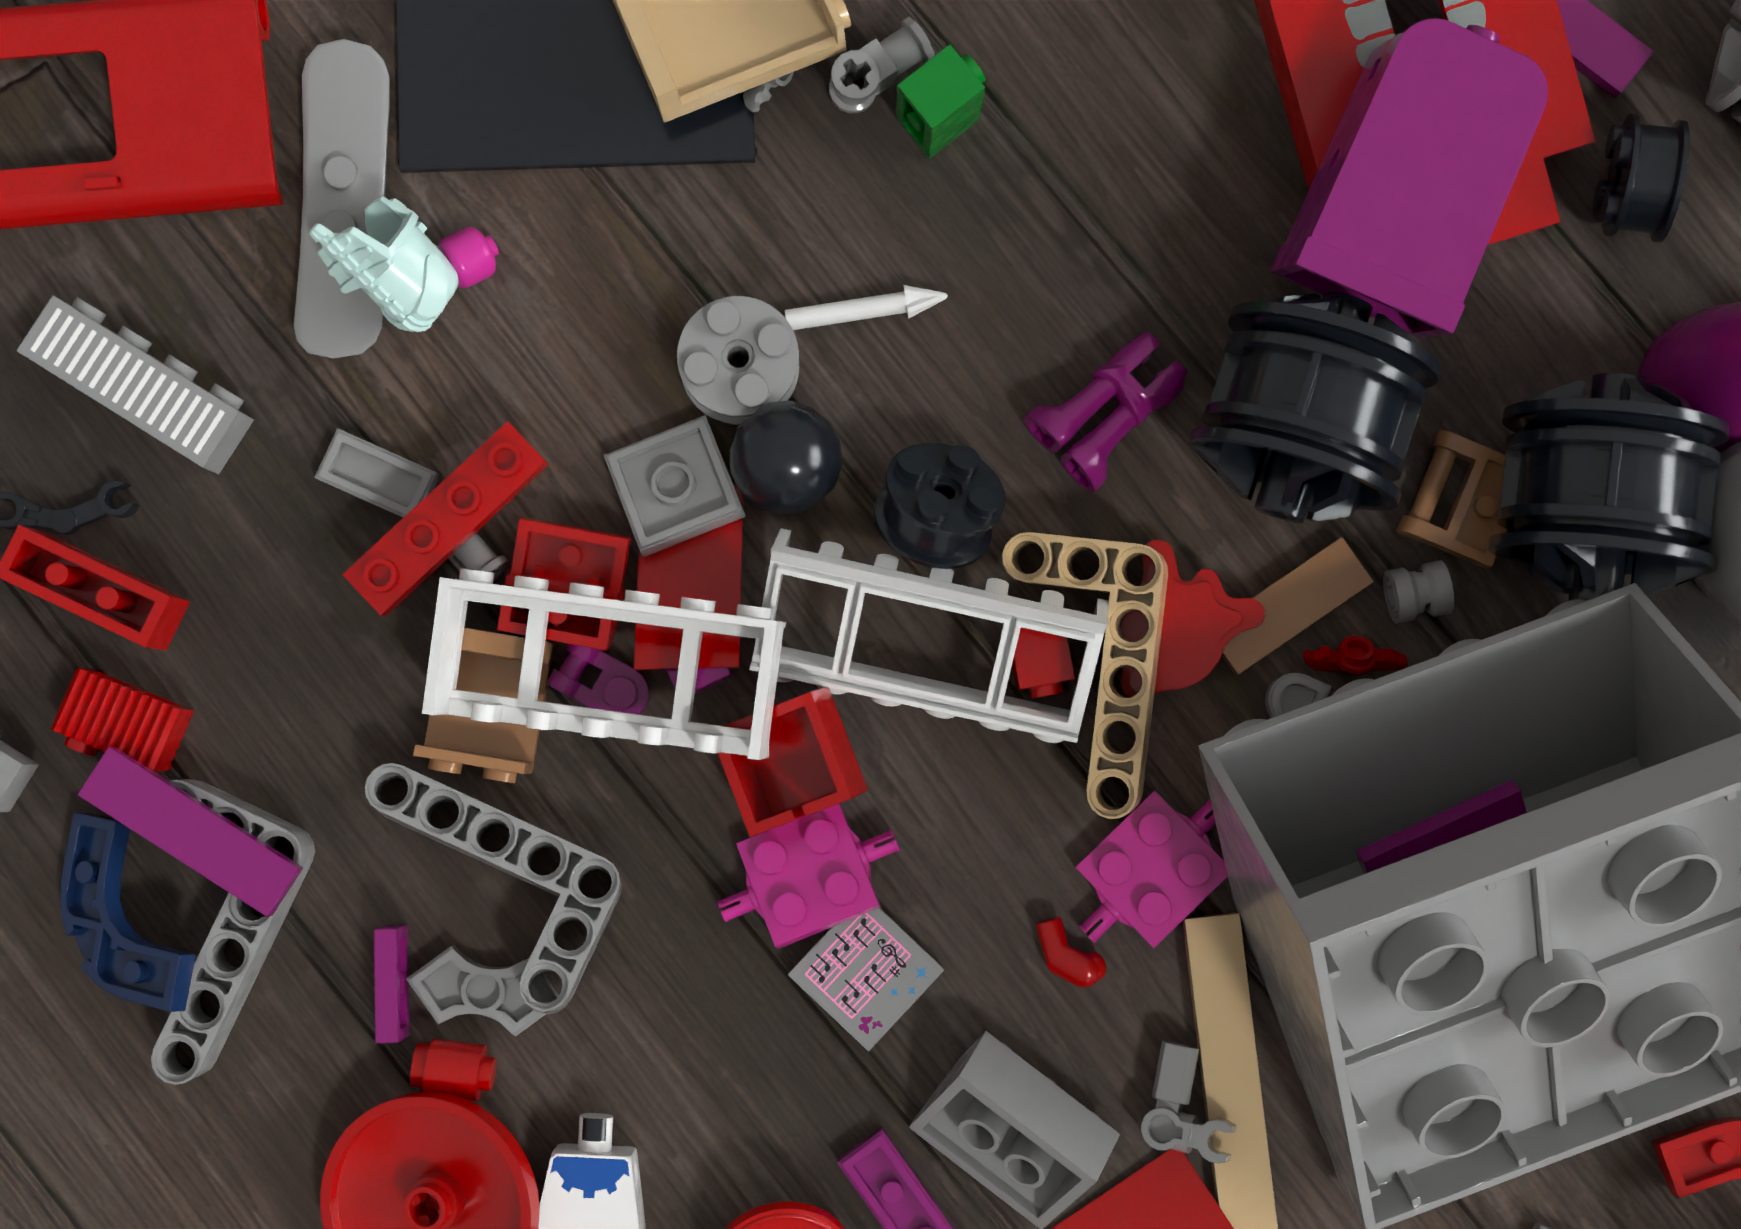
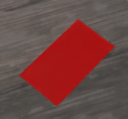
(697, 569)
(1157, 1196)

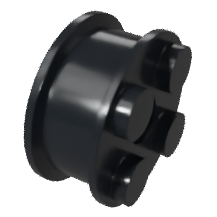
(1643, 177)
(939, 505)

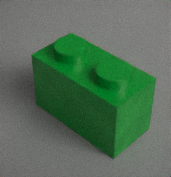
(940, 100)

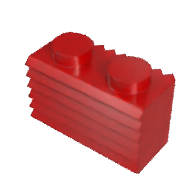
(113, 713)

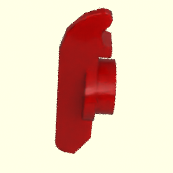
(1355, 656)

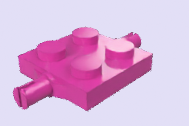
(1152, 870)
(808, 875)

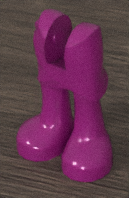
(1058, 424)

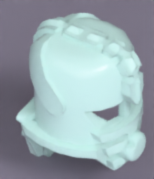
(391, 264)

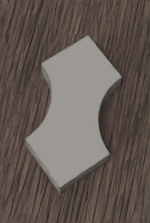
(461, 986)

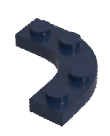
(94, 914)

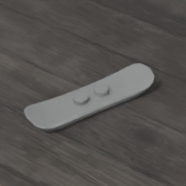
(342, 174)

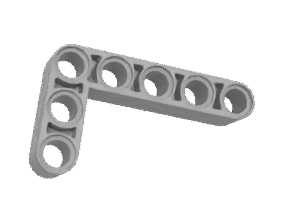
(514, 860)
(236, 922)

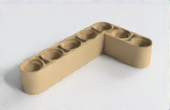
(1117, 650)

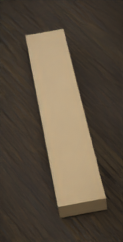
(1230, 1068)

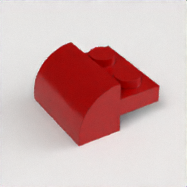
(564, 557)

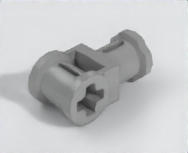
(878, 66)

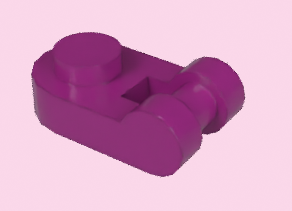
(616, 689)

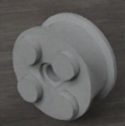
(734, 329)

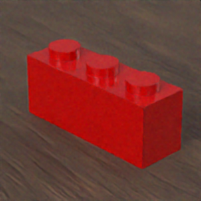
(92, 588)

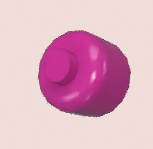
(470, 255)

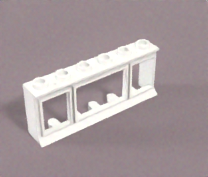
(587, 600)
(936, 697)

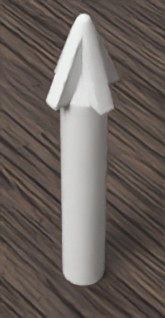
(910, 301)

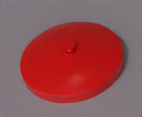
(428, 1166)

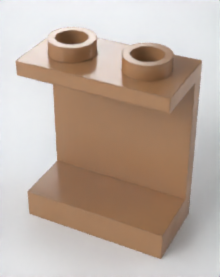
(489, 666)

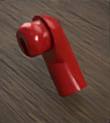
(1065, 961)

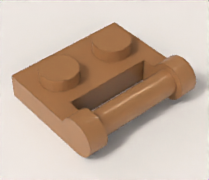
(1475, 506)

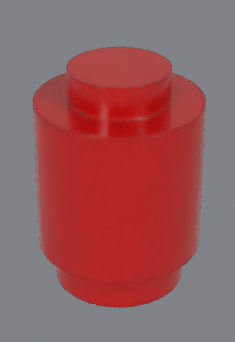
(453, 1068)

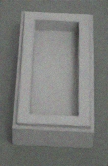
(375, 474)

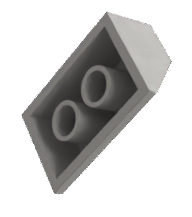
(1015, 1131)

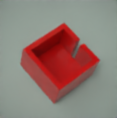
(805, 763)

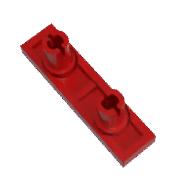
(445, 519)

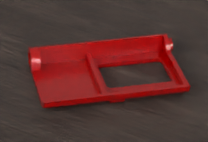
(182, 103)

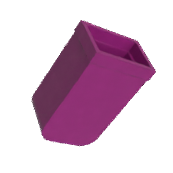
(1417, 174)

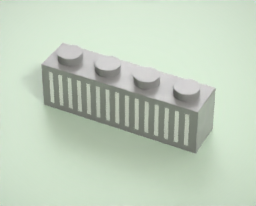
(135, 384)

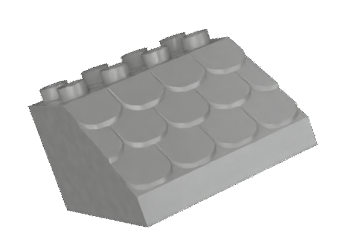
(1528, 974)

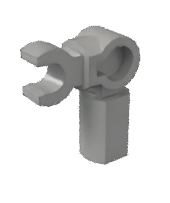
(1167, 1125)

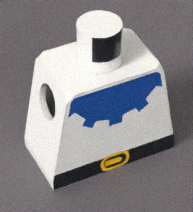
(592, 1182)

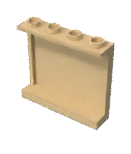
(723, 47)

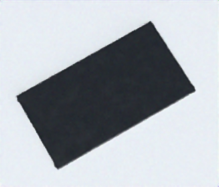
(542, 91)

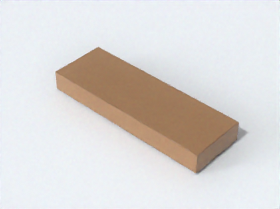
(1298, 602)

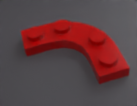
(1700, 1155)

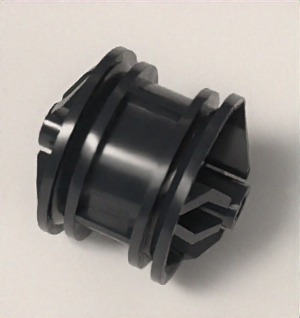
(1314, 406)
(1609, 487)

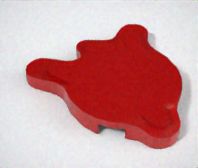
(1195, 626)

